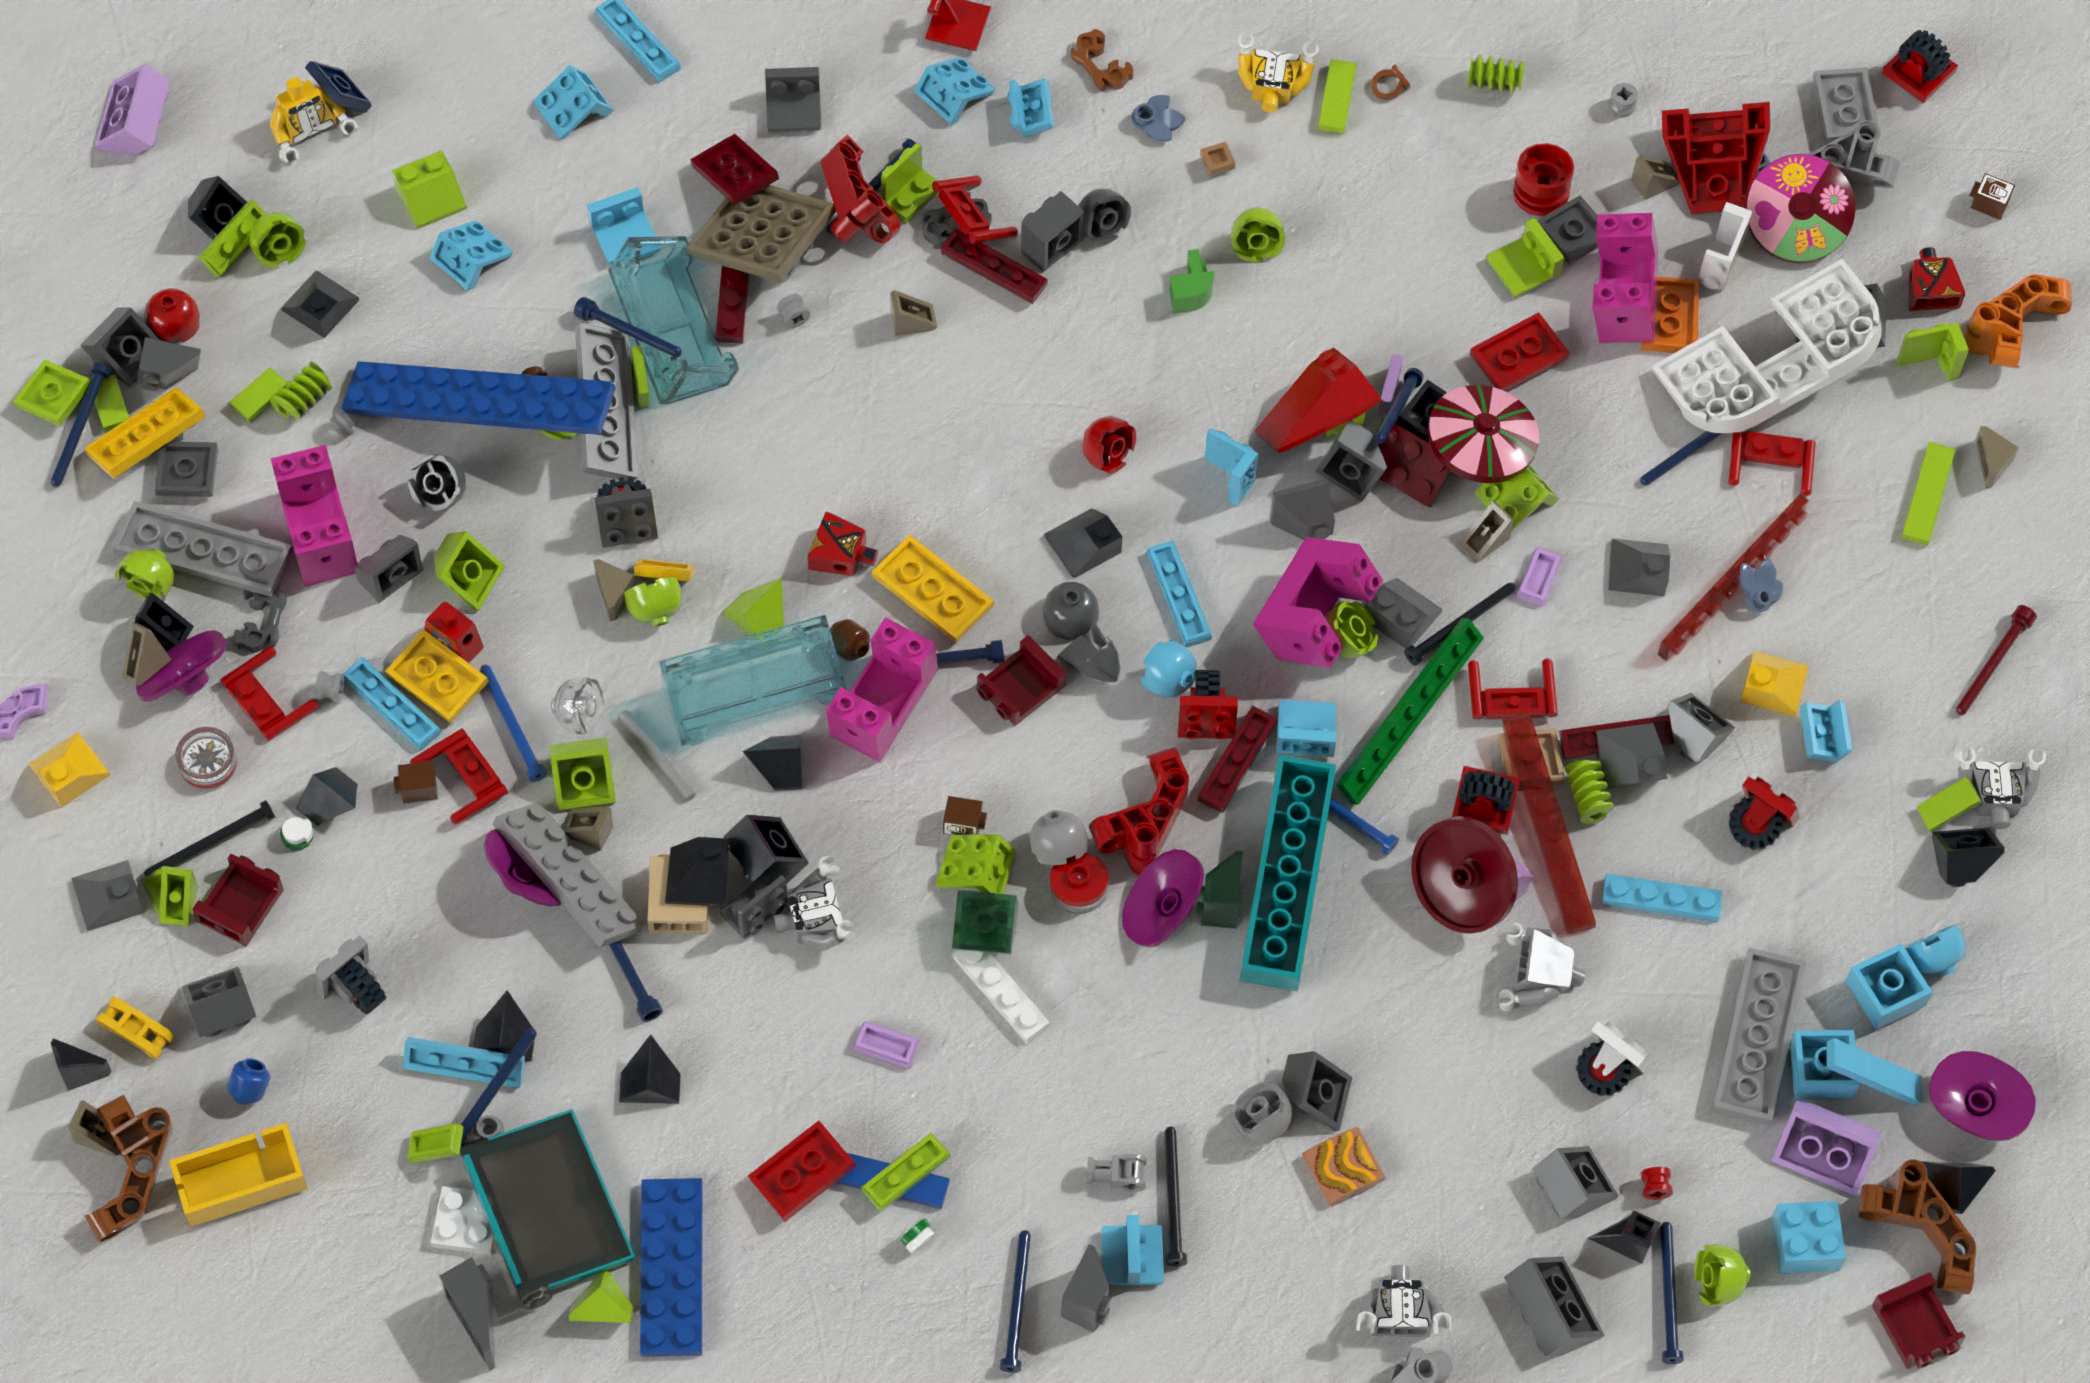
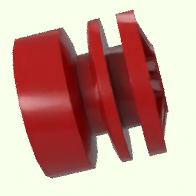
(1543, 179)

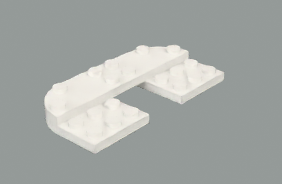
(1729, 394)

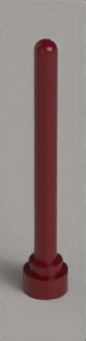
(2022, 618)

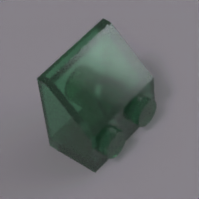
(1221, 893)
(985, 922)

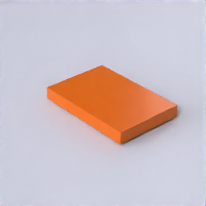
(1675, 315)

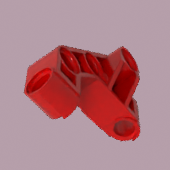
(853, 198)
(1138, 828)

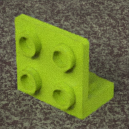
(907, 185)
(1527, 260)
(1940, 342)
(1519, 495)
(977, 862)

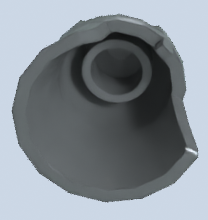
(1093, 656)

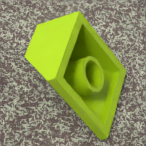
(467, 568)

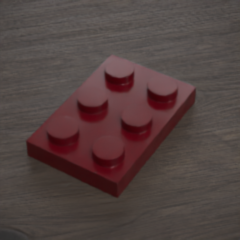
(734, 169)
(1412, 465)

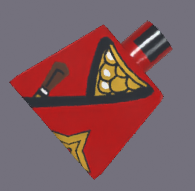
(1934, 283)
(839, 547)

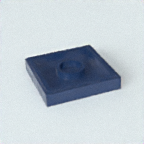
(338, 86)

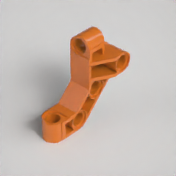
(1998, 324)

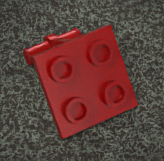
(957, 23)

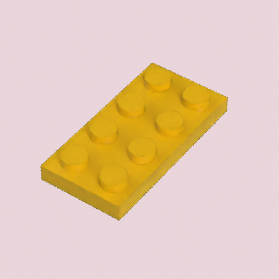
(145, 432)
(932, 588)

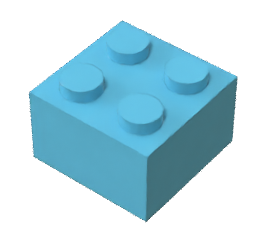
(1888, 986)
(1809, 1066)
(1808, 1237)

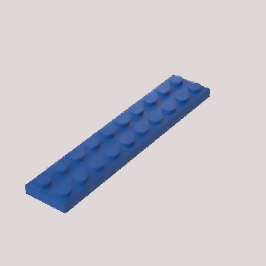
(479, 397)

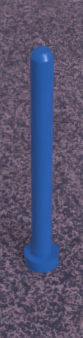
(536, 771)
(1387, 842)

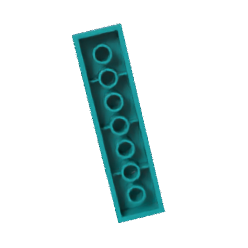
(1288, 873)

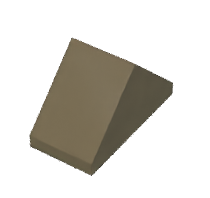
(1653, 176)
(911, 314)
(1994, 454)
(1488, 532)
(612, 584)
(144, 655)
(589, 825)
(90, 1131)

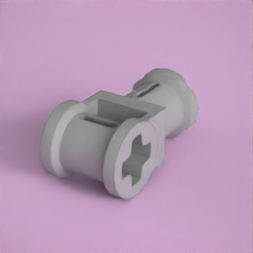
(1119, 1172)

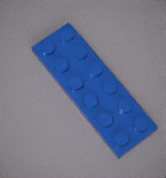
(671, 1267)

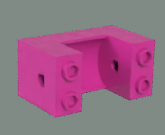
(1627, 278)
(314, 515)
(1313, 582)
(885, 691)

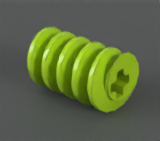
(1495, 73)
(301, 391)
(1588, 790)

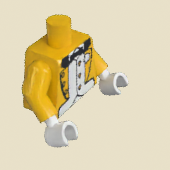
(1274, 75)
(302, 113)

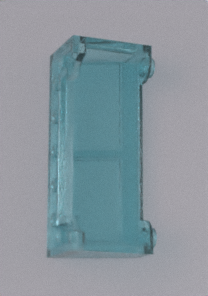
(662, 300)
(750, 677)

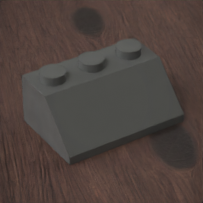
(1553, 1305)

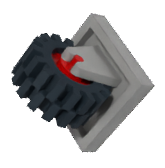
(350, 976)

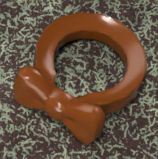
(1403, 83)

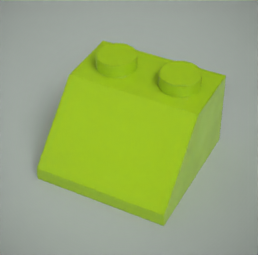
(429, 189)
(582, 773)

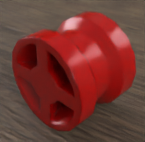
(1656, 1183)

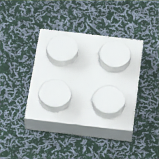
(461, 1223)

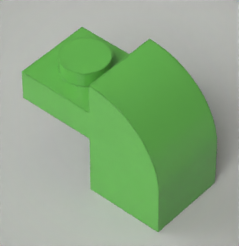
(1193, 289)

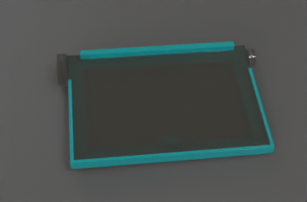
(546, 1205)

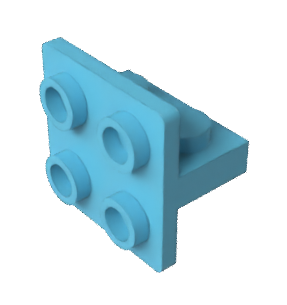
(1132, 1253)

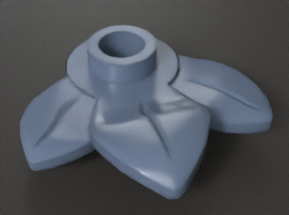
(1161, 118)
(1760, 585)

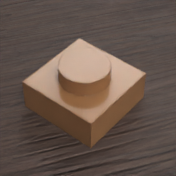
(1217, 158)

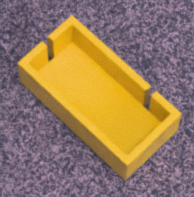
(237, 1175)

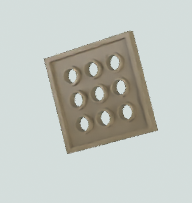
(724, 225)

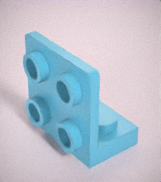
(950, 86)
(570, 101)
(617, 219)
(466, 251)
(1236, 459)
(1306, 728)

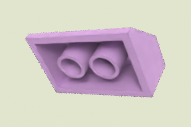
(133, 111)
(1826, 1146)

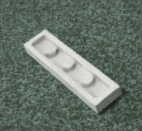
(1003, 993)

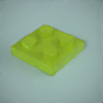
(52, 393)

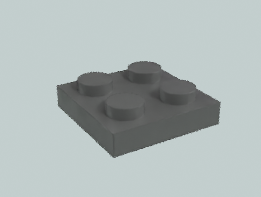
(1572, 229)
(186, 469)

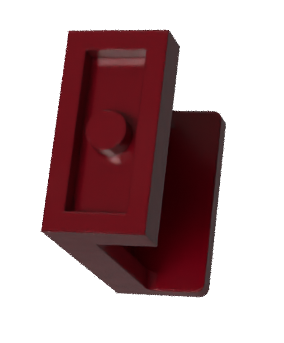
(1022, 682)
(239, 900)
(1917, 1322)

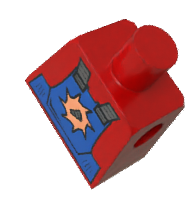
(453, 629)

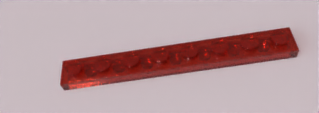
(1728, 583)
(1548, 824)

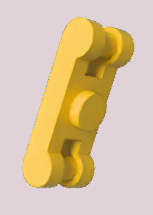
(134, 1027)

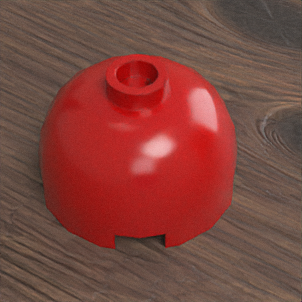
(172, 315)
(1108, 443)

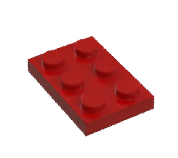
(1519, 353)
(801, 1171)

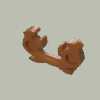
(1087, 44)

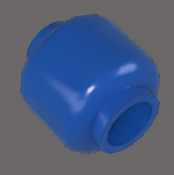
(248, 1081)

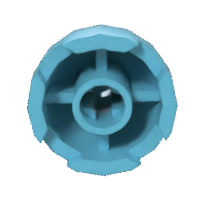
(1169, 669)
(1938, 951)

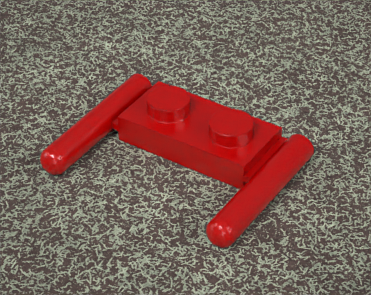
(966, 212)
(1775, 451)
(256, 700)
(1513, 702)
(471, 768)

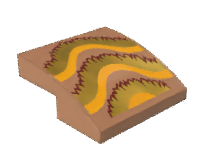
(1343, 1166)

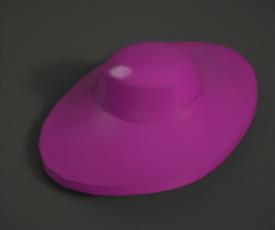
(187, 667)
(514, 872)
(1162, 897)
(1982, 1095)

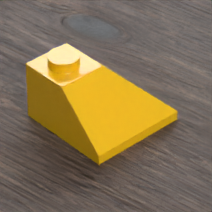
(1774, 683)
(69, 769)

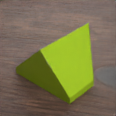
(758, 608)
(172, 894)
(602, 1302)

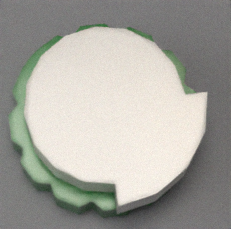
(296, 833)
(917, 1236)

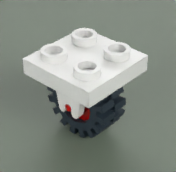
(1607, 1064)

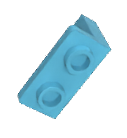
(1031, 107)
(1826, 731)

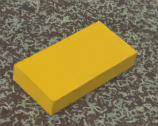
(663, 569)

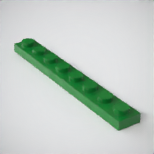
(1409, 711)

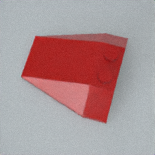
(1716, 153)
(1320, 399)

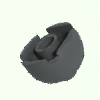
(1104, 215)
(437, 482)
(1070, 610)

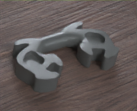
(935, 230)
(255, 639)

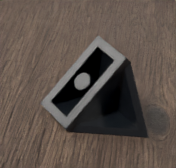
(163, 621)
(778, 761)
(327, 796)
(503, 1027)
(77, 1065)
(650, 1077)
(1958, 1181)
(1629, 1236)

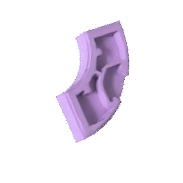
(21, 706)

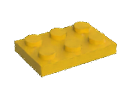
(437, 676)

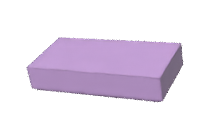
(1390, 384)
(1539, 576)
(886, 1044)

